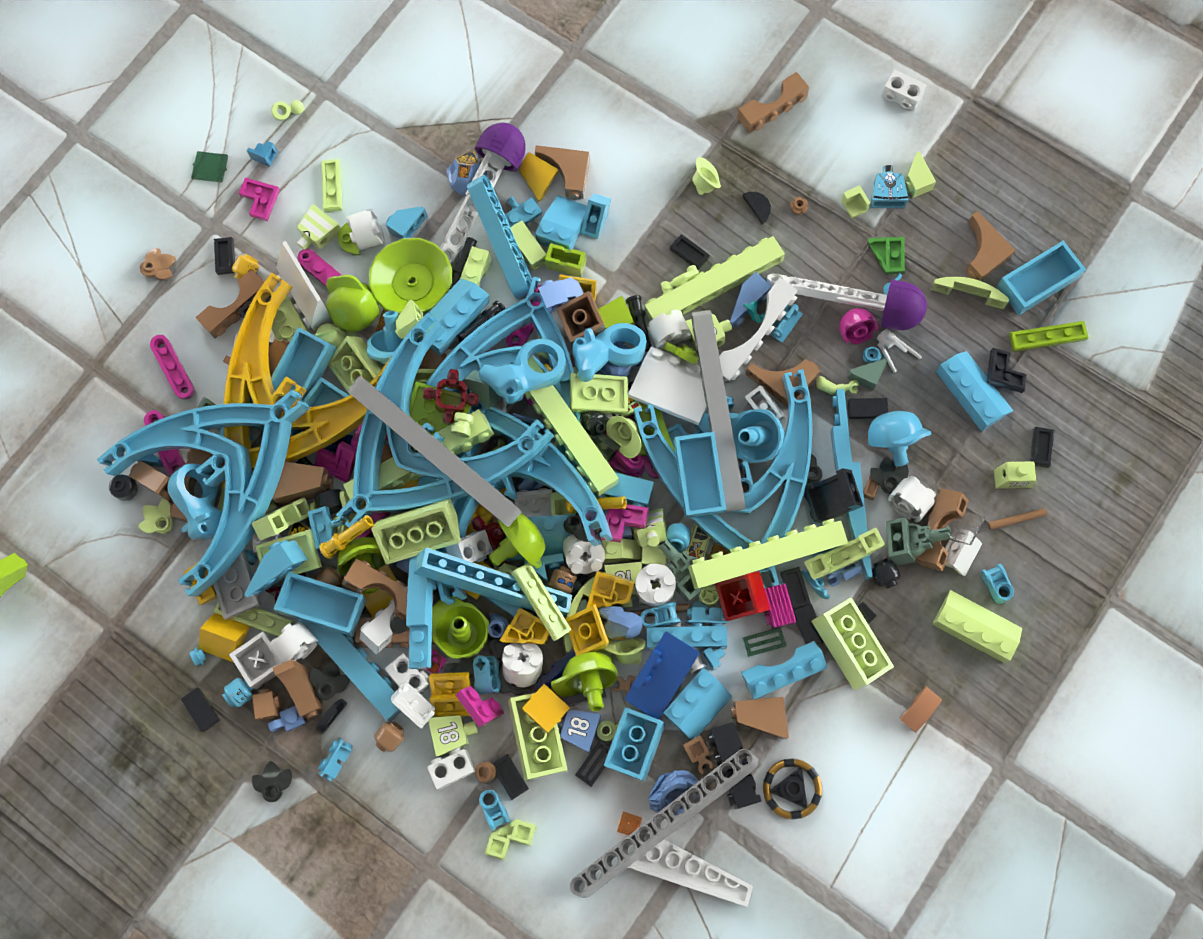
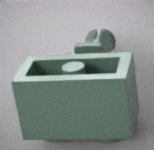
(911, 540)
(679, 568)

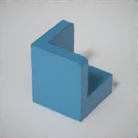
(263, 153)

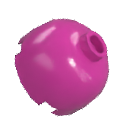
(858, 326)

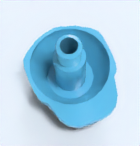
(386, 341)
(896, 432)
(757, 435)

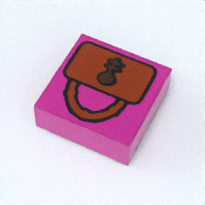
(437, 662)

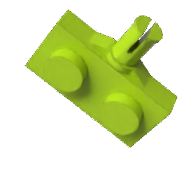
(684, 352)

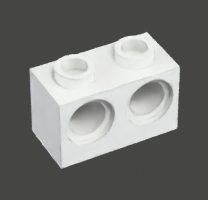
(906, 85)
(471, 547)
(409, 675)
(453, 774)

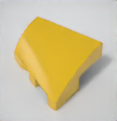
(537, 174)
(610, 590)
(525, 629)

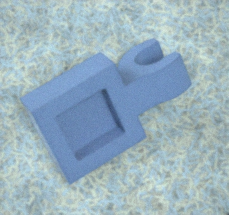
(846, 573)
(289, 719)

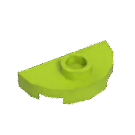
(345, 240)

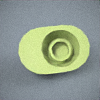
(705, 177)
(333, 334)
(625, 433)
(626, 651)

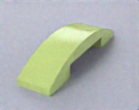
(994, 296)
(845, 555)
(583, 592)

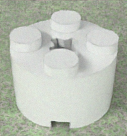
(365, 229)
(669, 329)
(912, 499)
(583, 556)
(652, 574)
(293, 643)
(522, 664)

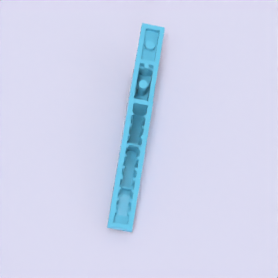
(842, 459)
(420, 611)

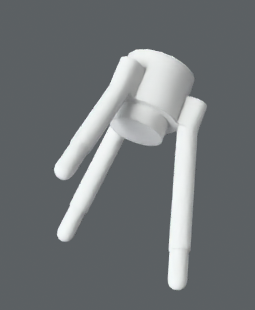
(888, 339)

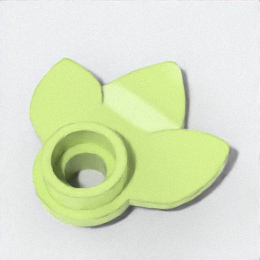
(155, 516)

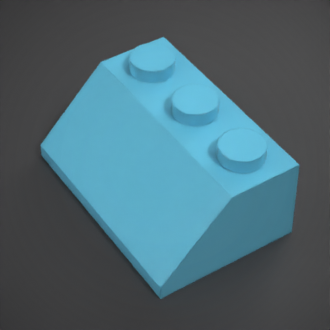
(697, 704)
(635, 744)

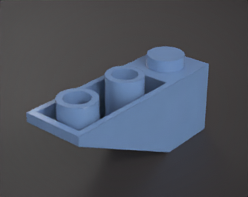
(753, 289)

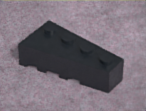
(727, 743)

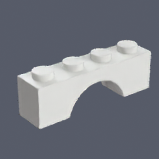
(378, 632)

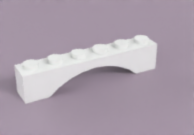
(777, 299)

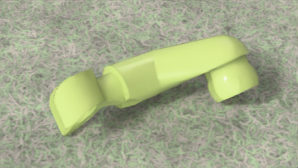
(689, 275)
(831, 388)

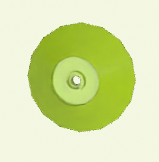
(408, 261)

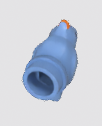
(497, 625)

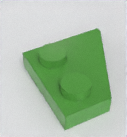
(889, 253)

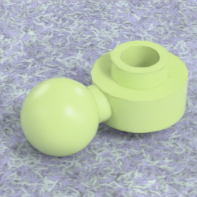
(295, 107)
(610, 736)

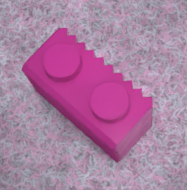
(781, 610)

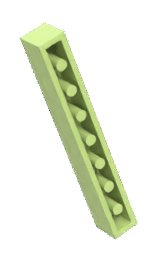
(717, 280)
(572, 436)
(394, 477)
(768, 554)

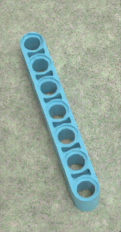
(500, 236)

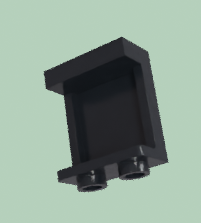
(833, 496)

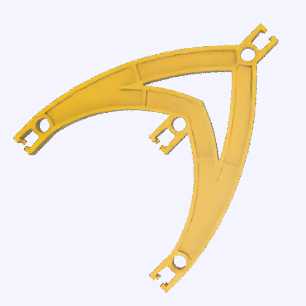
(250, 375)

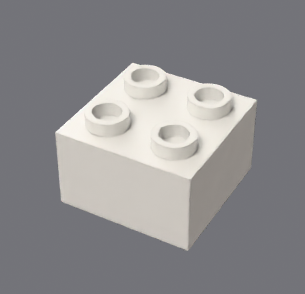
(256, 660)

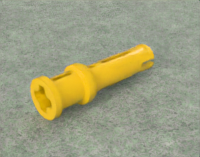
(605, 503)
(340, 541)

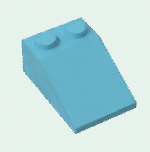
(561, 223)
(275, 565)

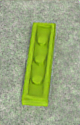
(1048, 336)

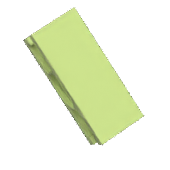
(528, 245)

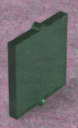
(209, 166)

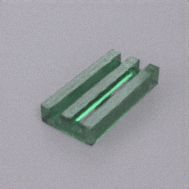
(752, 653)

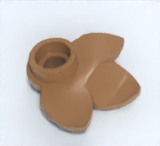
(160, 264)

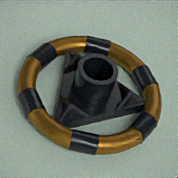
(792, 789)

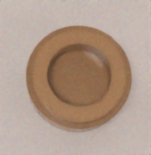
(485, 772)

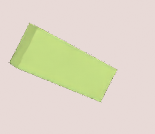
(331, 185)

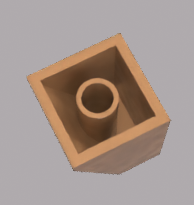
(580, 315)
(300, 482)

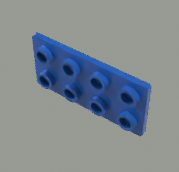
(661, 675)

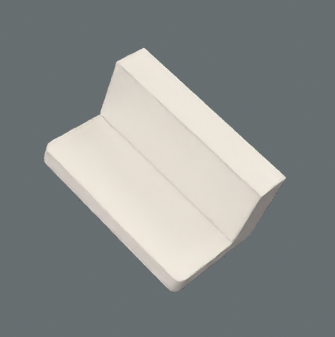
(961, 555)

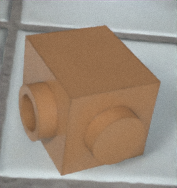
(266, 705)

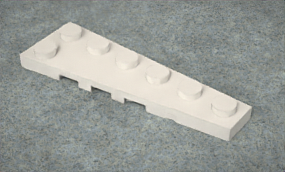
(688, 870)

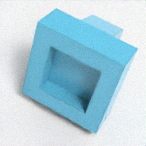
(713, 657)

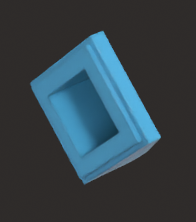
(152, 460)

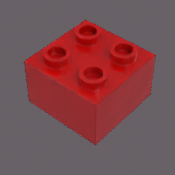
(742, 596)

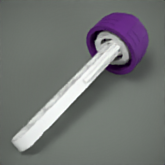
(501, 148)
(902, 306)

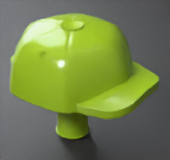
(350, 303)
(521, 538)
(361, 549)
(459, 628)
(588, 675)

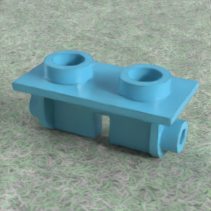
(786, 324)
(698, 617)
(337, 751)

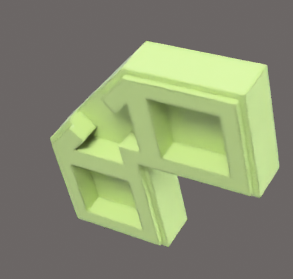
(500, 839)

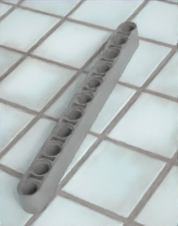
(718, 408)
(434, 451)
(653, 825)

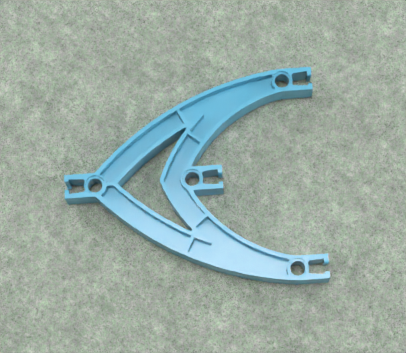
(471, 353)
(397, 386)
(789, 466)
(547, 468)
(245, 494)

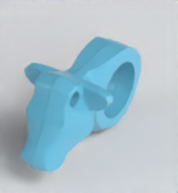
(594, 352)
(516, 379)
(200, 512)

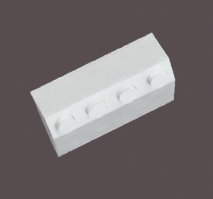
(302, 291)
(670, 386)

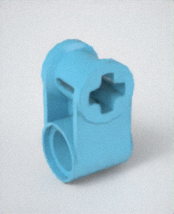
(997, 582)
(661, 615)
(486, 676)
(495, 810)

